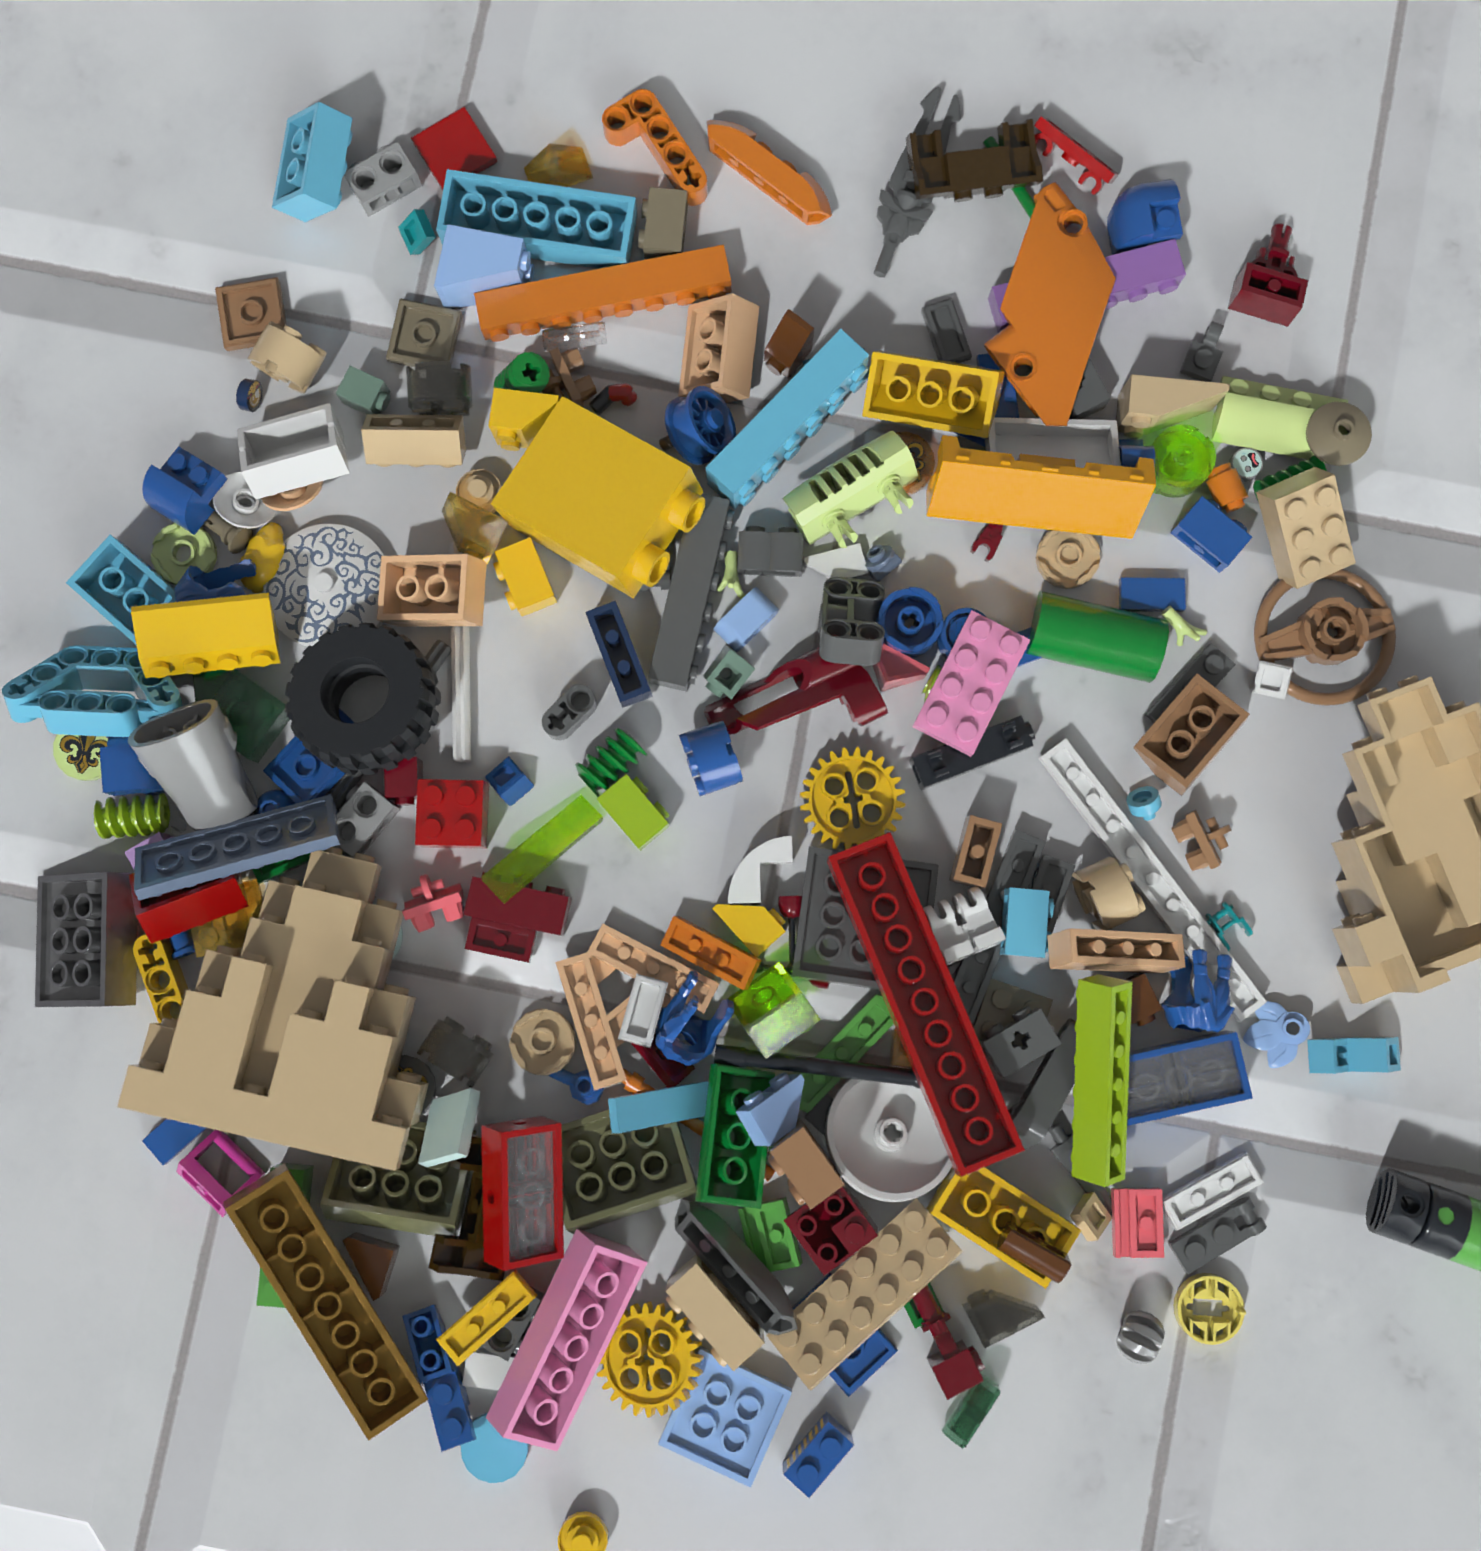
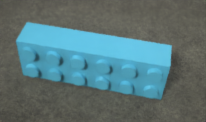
(552, 219)
(788, 419)

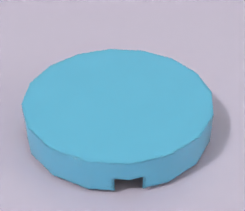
(491, 1455)

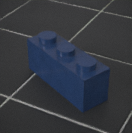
(618, 654)

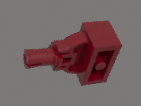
(1270, 284)
(955, 1364)

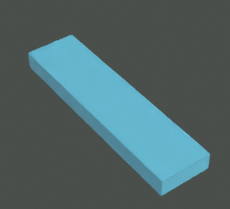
(657, 1107)

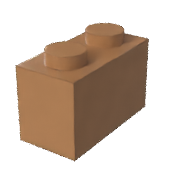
(975, 852)

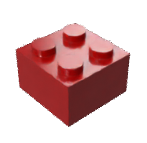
(452, 813)

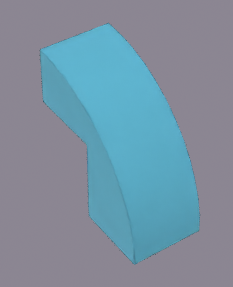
(1354, 1055)

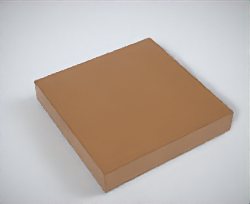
(247, 310)

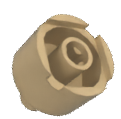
(285, 357)
(1107, 893)

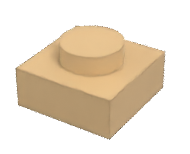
(1091, 1216)

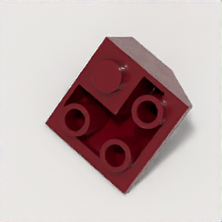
(832, 1229)

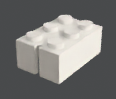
(292, 451)

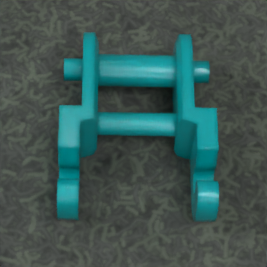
(1227, 909)

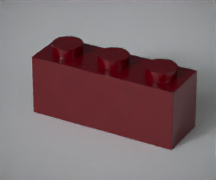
(526, 909)

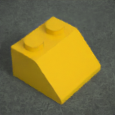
(518, 416)

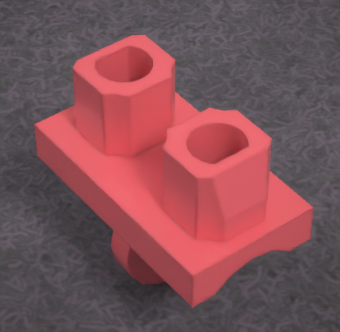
(420, 908)

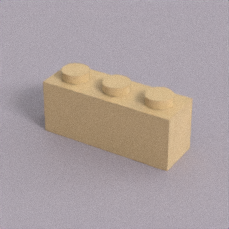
(414, 440)

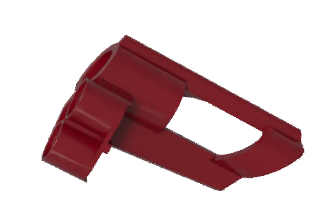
(816, 684)

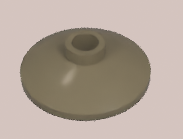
(1327, 441)

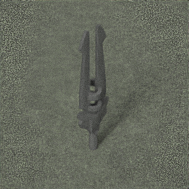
(902, 212)

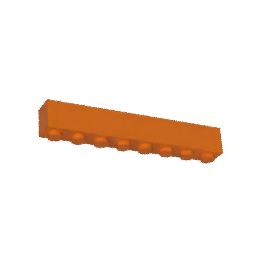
(603, 293)

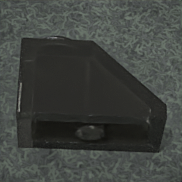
(999, 1315)

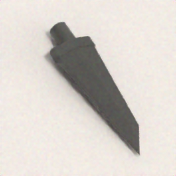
(1062, 1152)

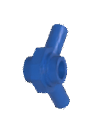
(580, 1085)

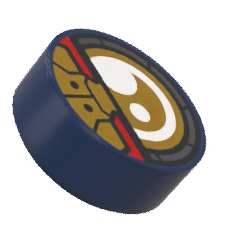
(249, 395)

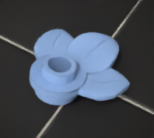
(1272, 1035)

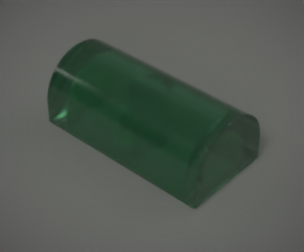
(971, 1412)

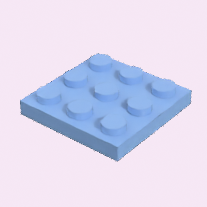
(727, 1419)

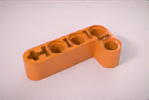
(662, 149)

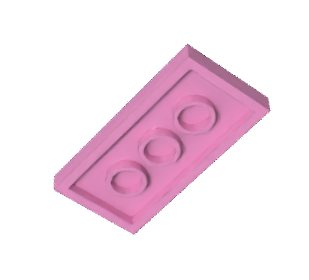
(971, 683)

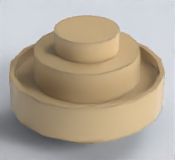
(479, 488)

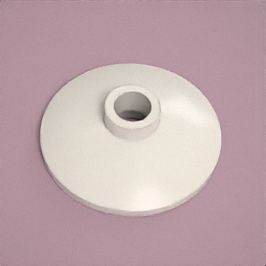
(229, 500)

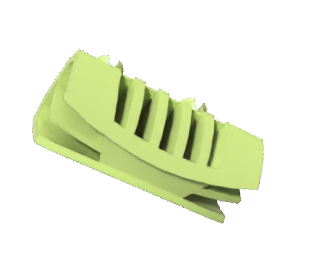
(852, 487)

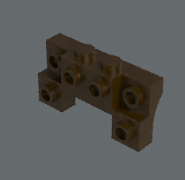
(976, 170)
(466, 1252)

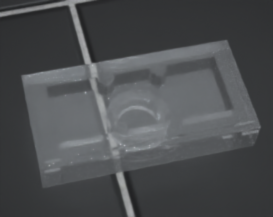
(574, 336)

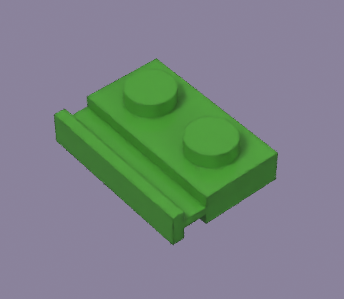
(770, 1236)

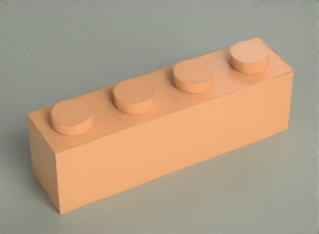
(1115, 951)

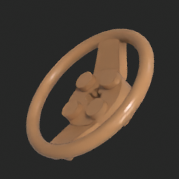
(1311, 640)

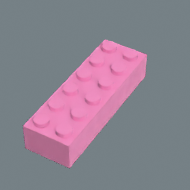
(566, 1341)

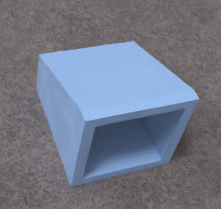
(477, 263)

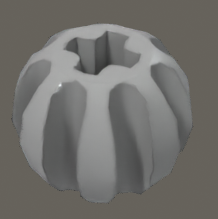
(1140, 1337)

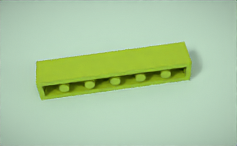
(1101, 1079)

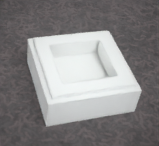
(1272, 679)

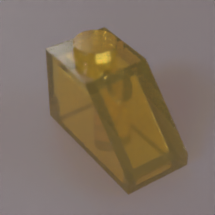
(472, 527)

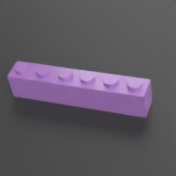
(1136, 274)

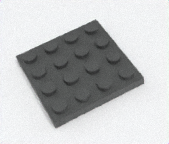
(826, 939)

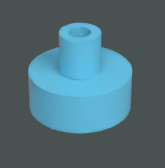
(1144, 802)

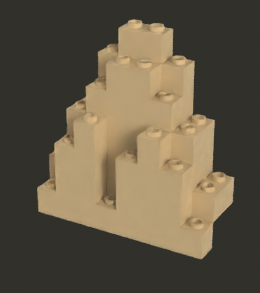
(1417, 846)
(296, 1027)

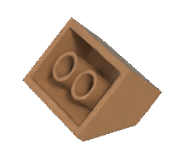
(1190, 734)

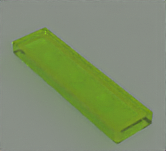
(542, 848)

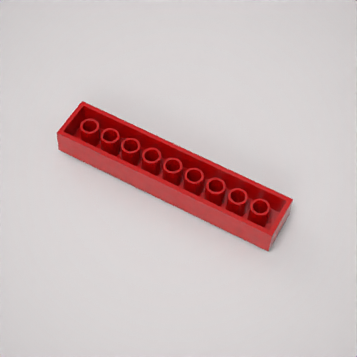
(924, 1005)

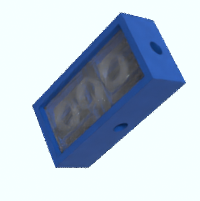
(1186, 1077)

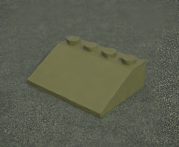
(620, 1172)
(402, 1200)

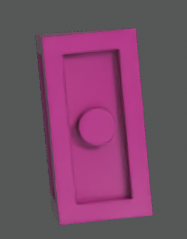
(204, 1182)

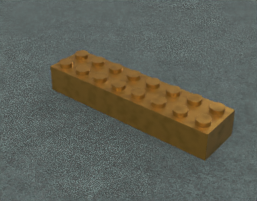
(325, 1301)

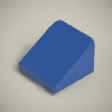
(509, 781)

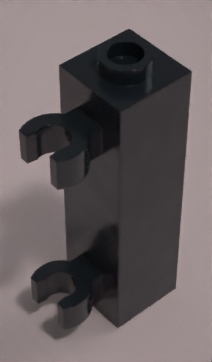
(996, 744)

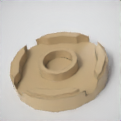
(1067, 558)
(542, 1042)

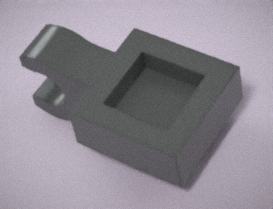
(1203, 357)

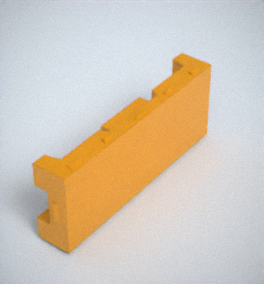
(1038, 491)

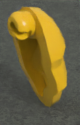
(266, 552)

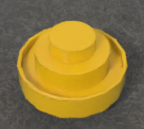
(583, 1533)

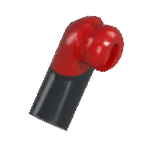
(613, 393)

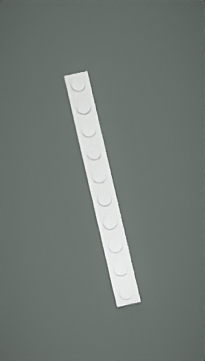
(1148, 872)

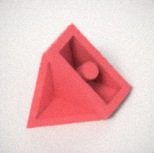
(897, 669)

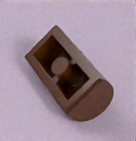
(1034, 1252)

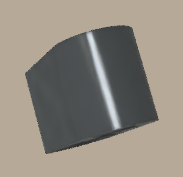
(558, 712)

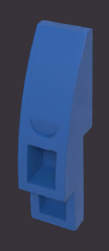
(440, 1377)

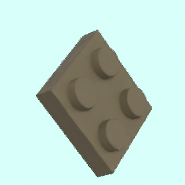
(1001, 1002)

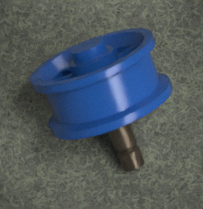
(698, 425)

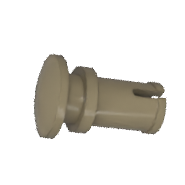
(231, 535)

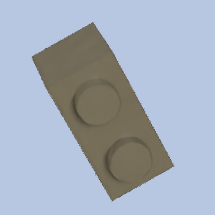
(665, 222)

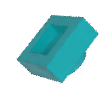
(416, 231)

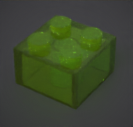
(773, 1010)

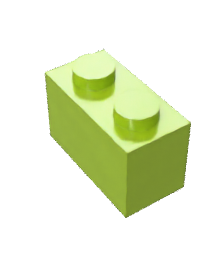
(633, 811)

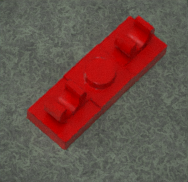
(1074, 154)

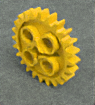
(881, 796)
(678, 1360)

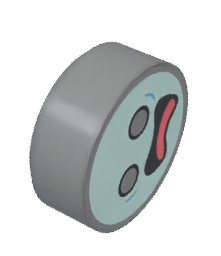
(1247, 462)

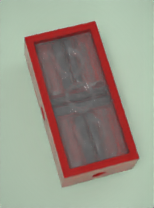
(522, 1192)

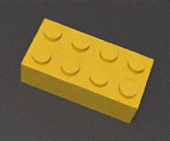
(985, 1202)

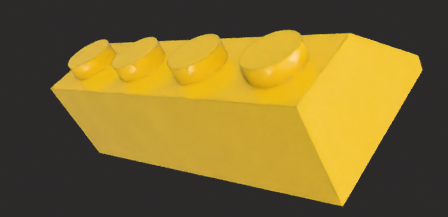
(932, 393)
(206, 635)

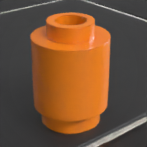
(1227, 487)

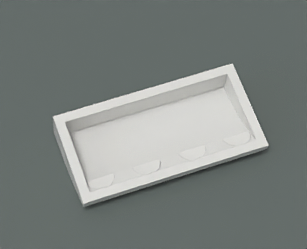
(1080, 440)

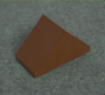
(373, 1261)

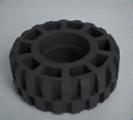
(335, 665)

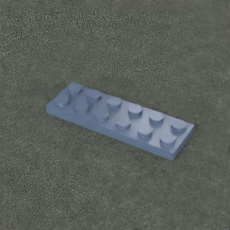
(235, 847)

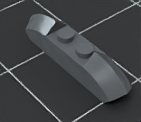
(736, 1267)

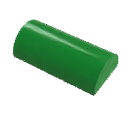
(1098, 637)
(729, 1162)

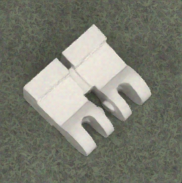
(976, 933)

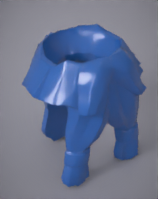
(218, 583)
(1212, 1001)
(696, 1031)

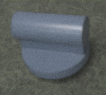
(881, 561)

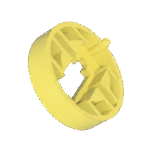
(1229, 1320)

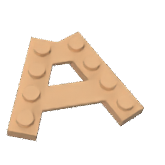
(595, 1029)

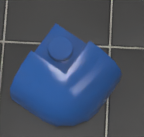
(1144, 216)
(123, 771)

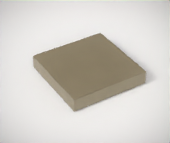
(423, 333)

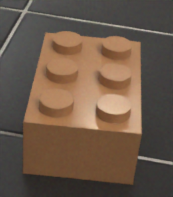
(806, 1165)

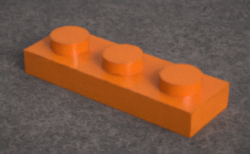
(710, 952)

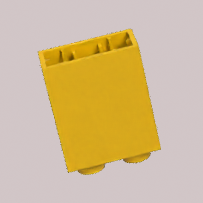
(600, 498)

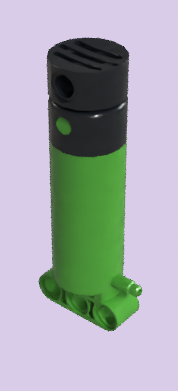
(1426, 1217)

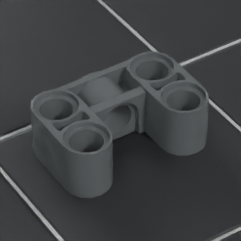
(849, 620)

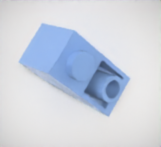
(774, 1111)

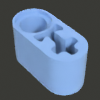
(746, 619)

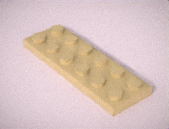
(865, 1293)

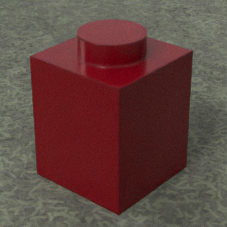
(402, 781)

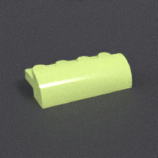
(1267, 417)

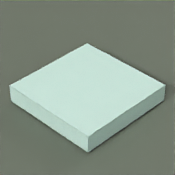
(449, 1127)

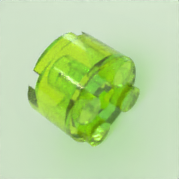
(1189, 448)

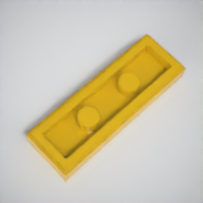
(486, 1317)

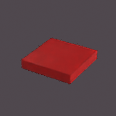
(454, 145)

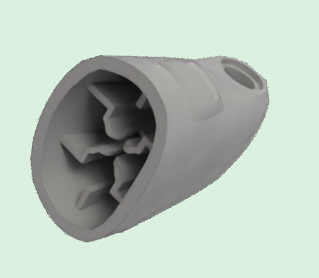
(197, 763)

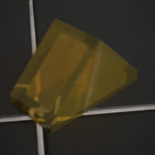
(559, 166)

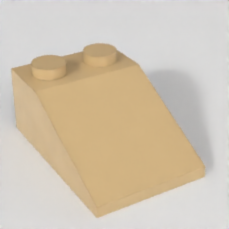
(1160, 402)

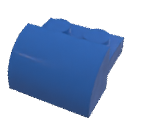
(183, 489)

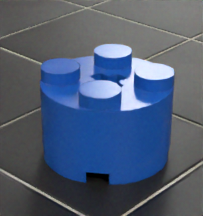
(920, 606)
(711, 758)

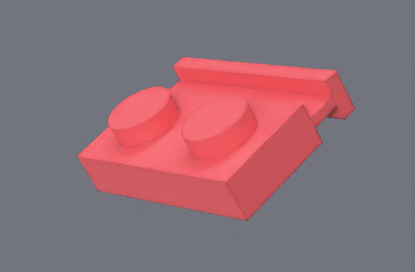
(1137, 1222)

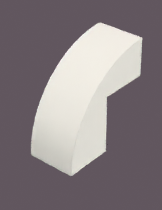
(745, 884)

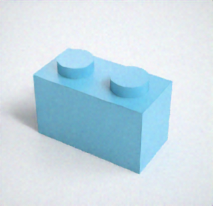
(1025, 922)

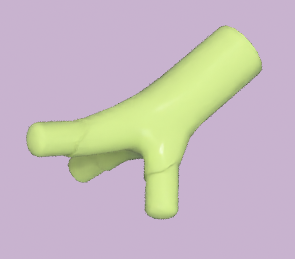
(731, 574)
(1181, 626)

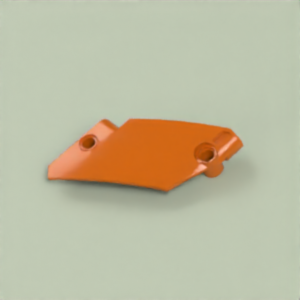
(1052, 307)

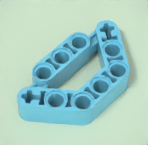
(56, 685)

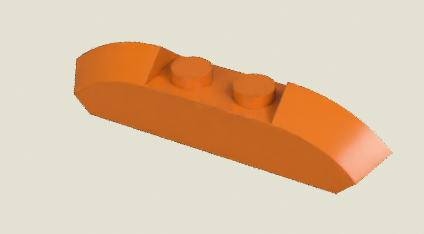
(776, 178)

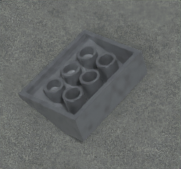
(85, 941)

